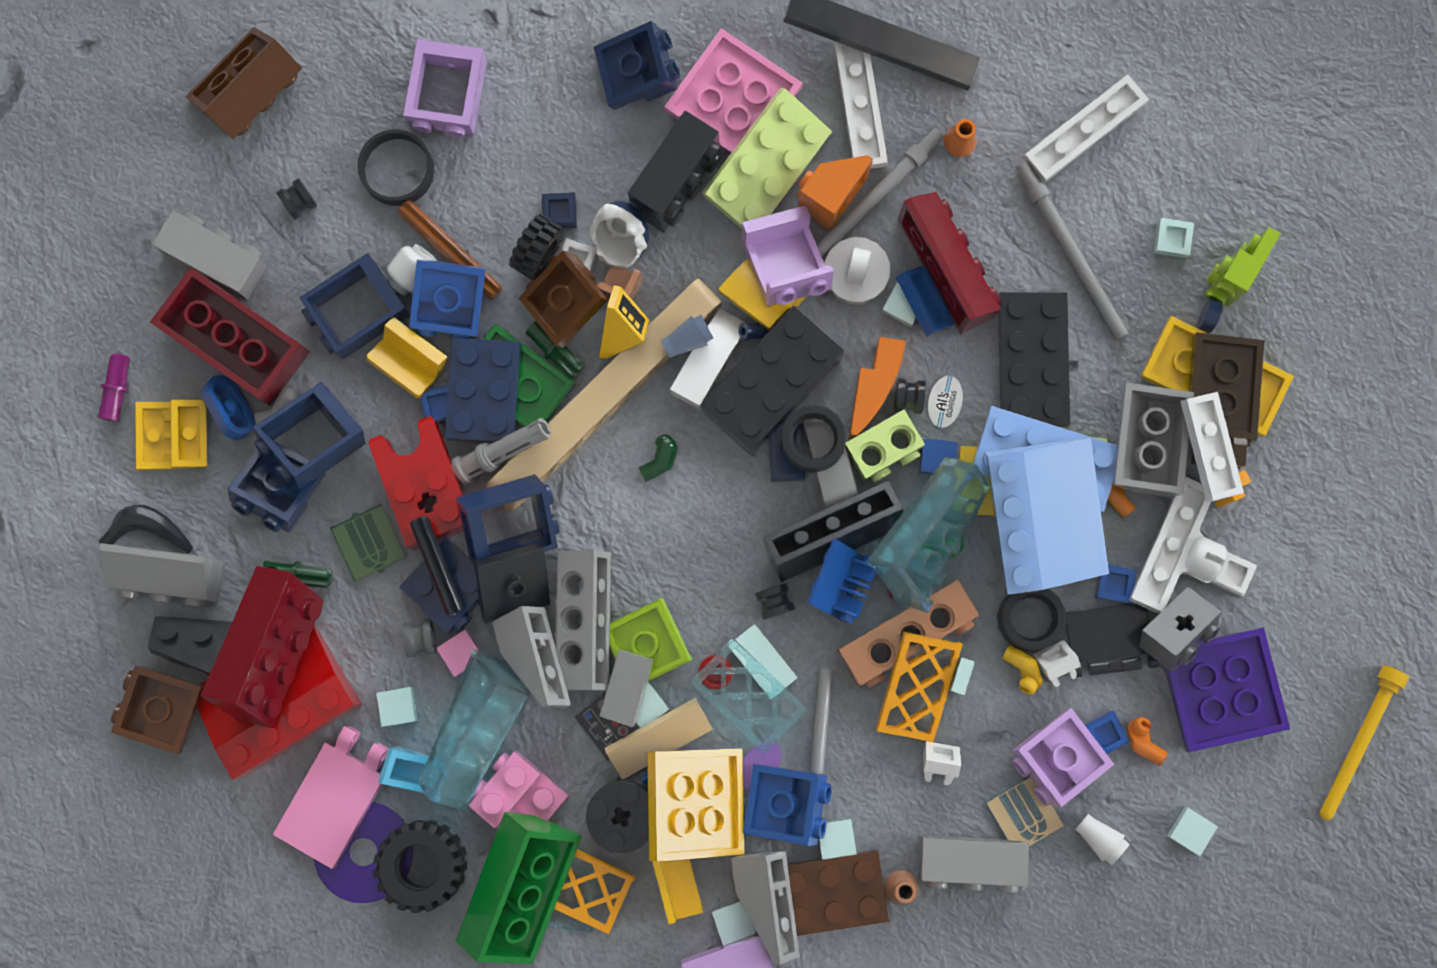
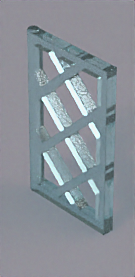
(745, 724)

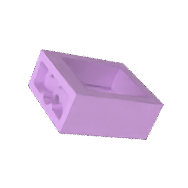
(453, 57)

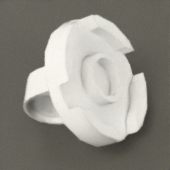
(859, 270)

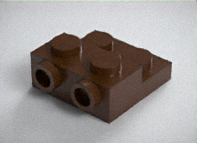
(563, 297)
(156, 709)

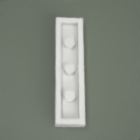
(860, 104)
(1085, 128)

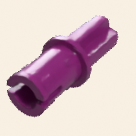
(114, 388)

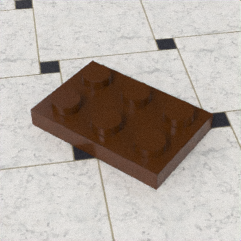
(837, 893)

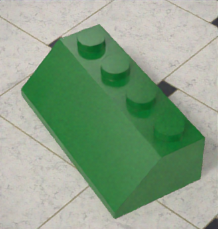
(517, 889)

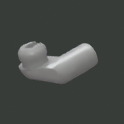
(285, 396)

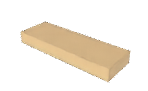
(662, 734)

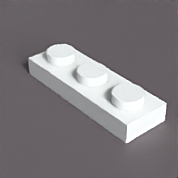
(1212, 447)

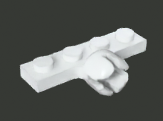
(1178, 550)

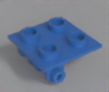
(838, 581)

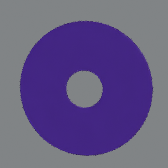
(356, 882)

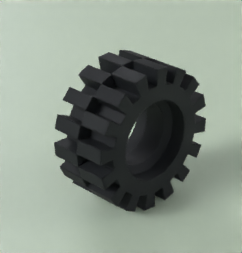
(536, 246)

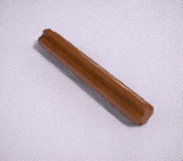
(444, 244)

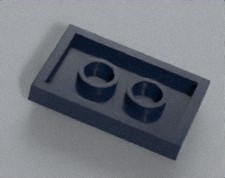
(482, 390)

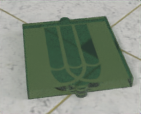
(368, 542)

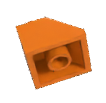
(833, 188)

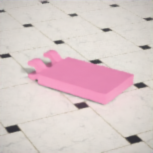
(332, 799)

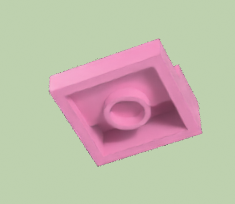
(516, 789)

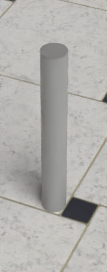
(821, 721)

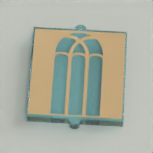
(1022, 814)

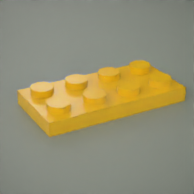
(1171, 362)

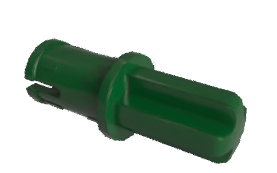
(561, 356)
(309, 575)

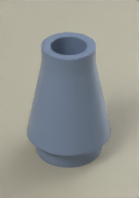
(687, 337)

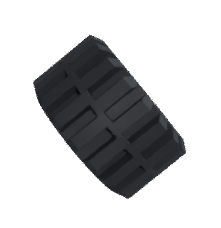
(391, 873)

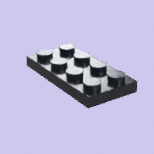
(1035, 356)

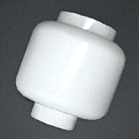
(403, 267)

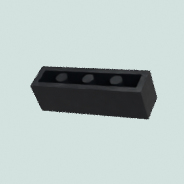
(850, 522)

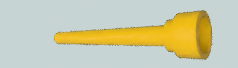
(1390, 683)

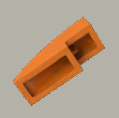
(875, 383)

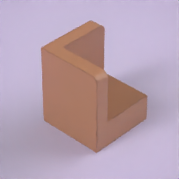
(621, 277)

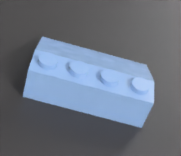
(1047, 514)

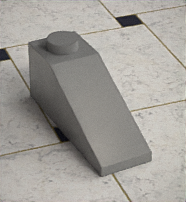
(530, 651)
(766, 896)

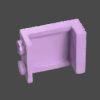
(785, 256)

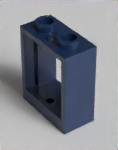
(338, 283)
(314, 399)
(473, 504)

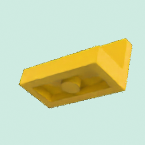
(407, 358)
(678, 889)

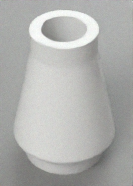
(1103, 840)

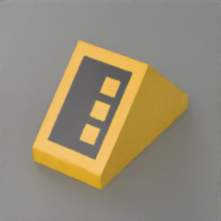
(623, 325)

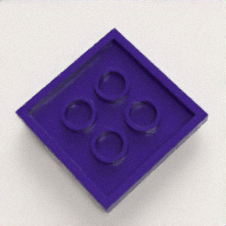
(1228, 692)

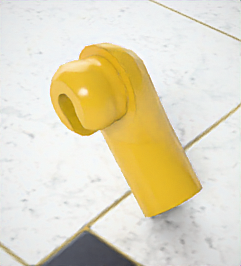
(1028, 669)

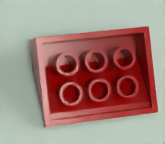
(312, 702)

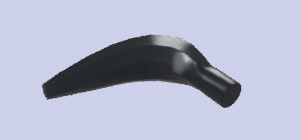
(145, 519)

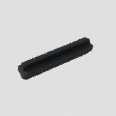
(437, 565)

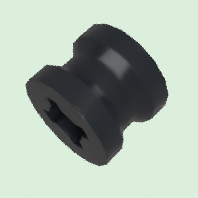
(296, 199)
(909, 395)
(775, 601)

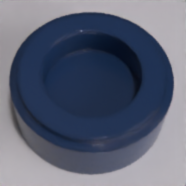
(1209, 315)

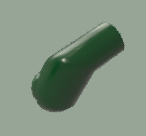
(663, 460)

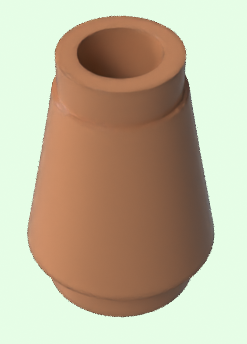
(895, 881)

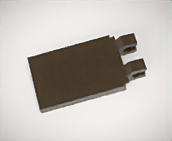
(1234, 371)

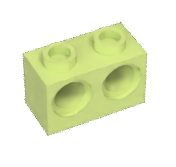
(879, 440)

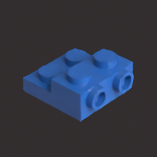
(446, 299)
(787, 805)

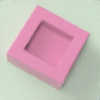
(457, 652)

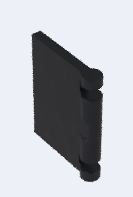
(1108, 638)

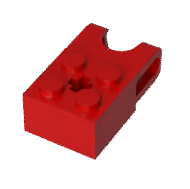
(420, 476)

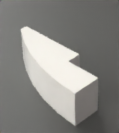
(708, 363)

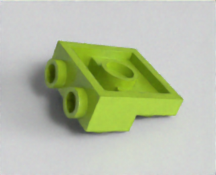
(1237, 273)

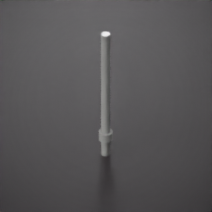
(913, 158)
(1039, 194)

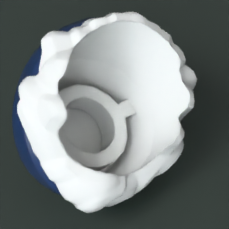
(619, 234)

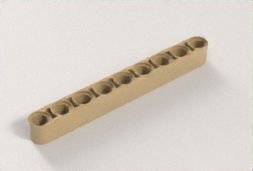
(607, 391)

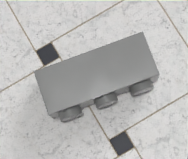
(211, 253)
(973, 862)

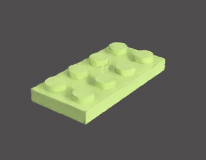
(767, 160)

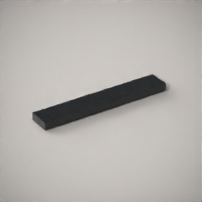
(884, 40)

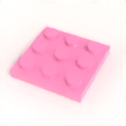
(730, 88)

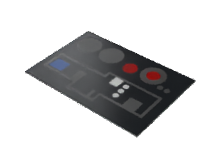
(601, 730)

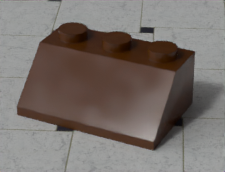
(244, 82)

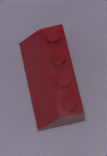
(948, 260)

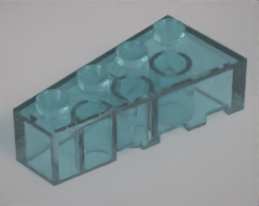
(928, 532)

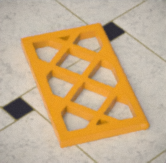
(902, 666)
(581, 912)

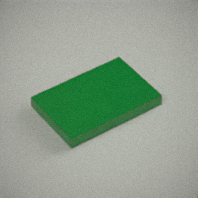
(540, 383)

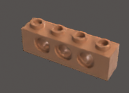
(857, 654)

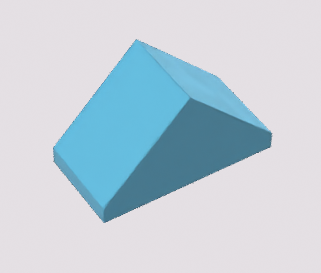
(403, 769)

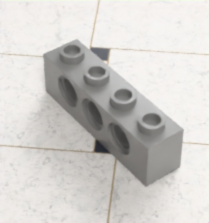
(594, 606)

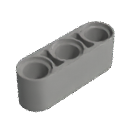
(836, 482)

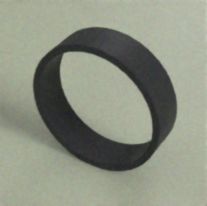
(385, 136)

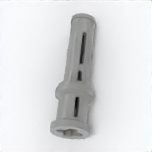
(489, 456)

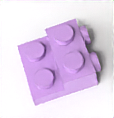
(1061, 759)

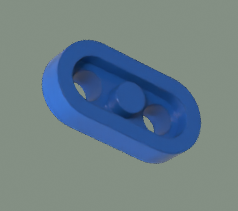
(229, 408)

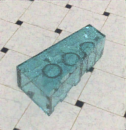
(472, 730)

